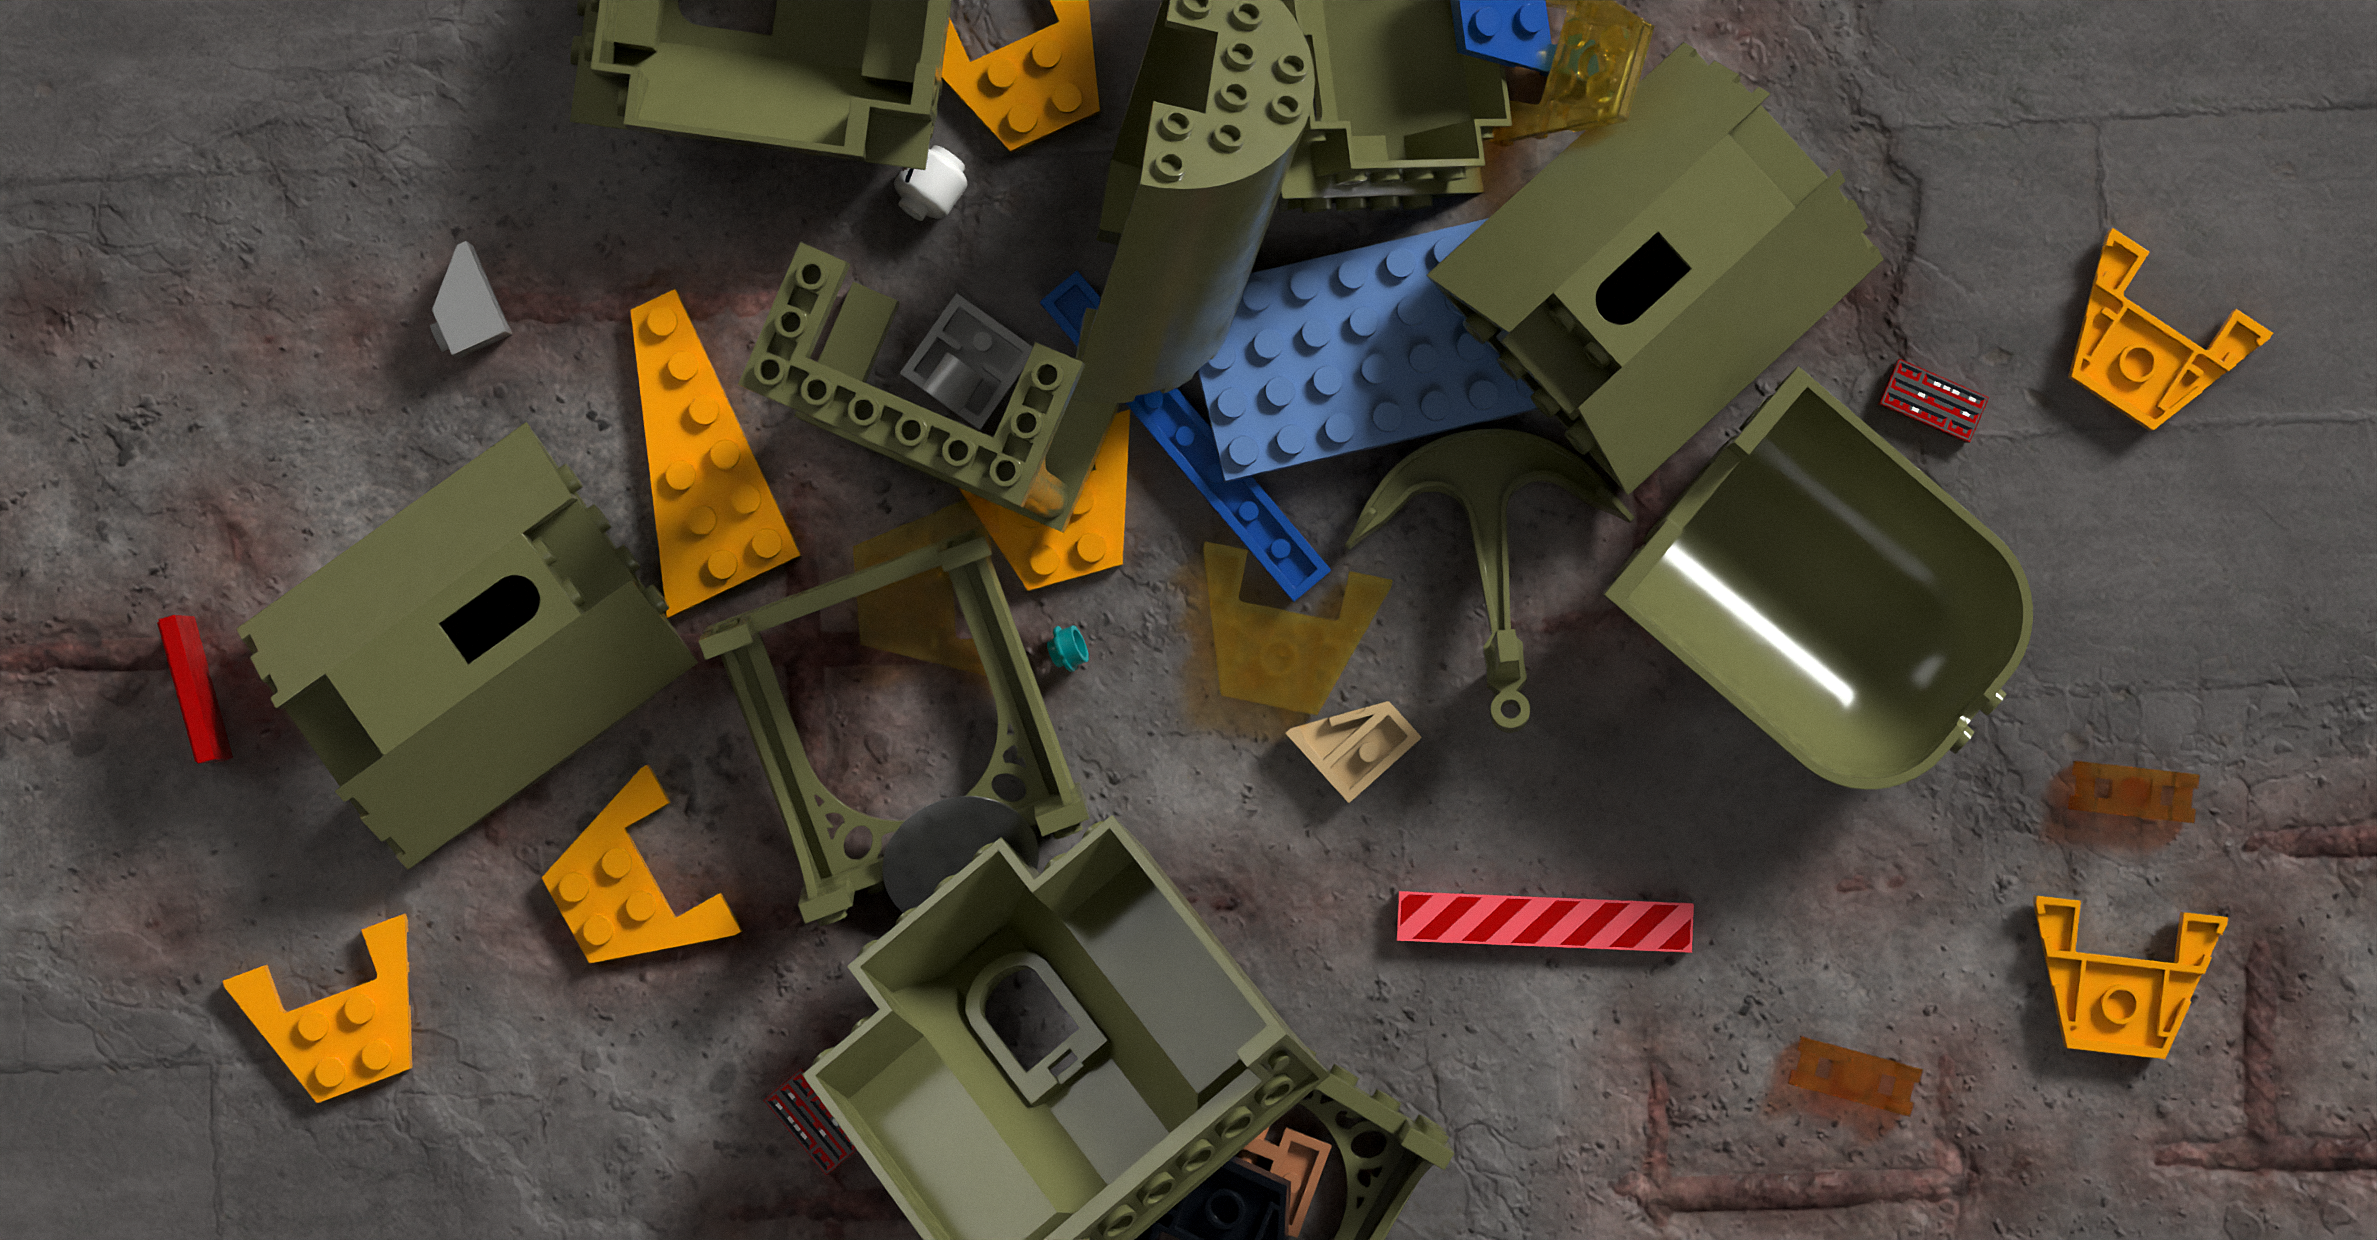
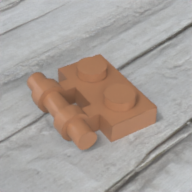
(1297, 1159)

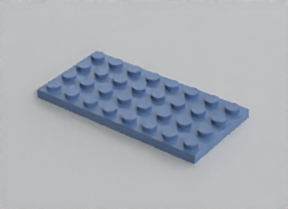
(1350, 359)

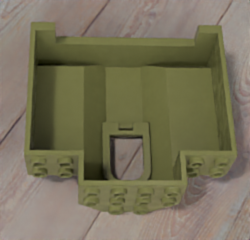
(1169, 1046)

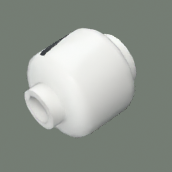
(934, 189)

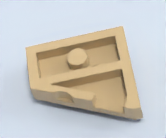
(1355, 745)

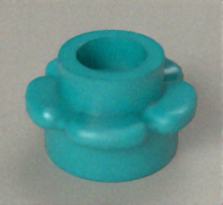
(1068, 648)

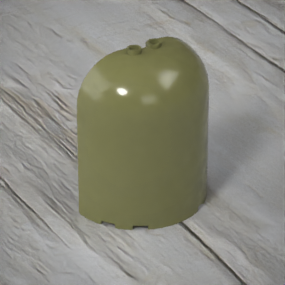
(1832, 593)

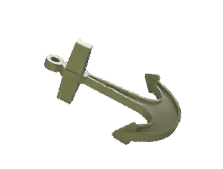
(1483, 474)

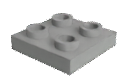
(968, 361)

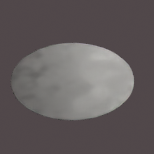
(943, 841)

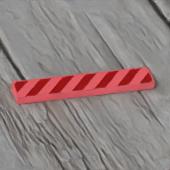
(1545, 921)

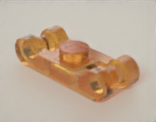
(2134, 791)
(1855, 1076)

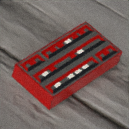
(1933, 400)
(810, 1122)

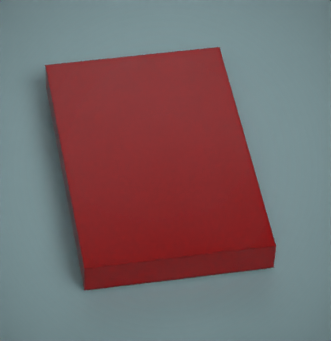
(194, 689)

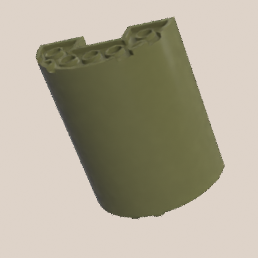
(1192, 189)

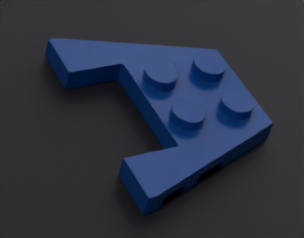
(1505, 32)

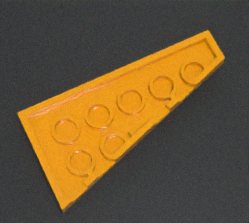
(707, 488)

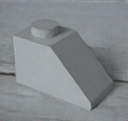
(467, 307)

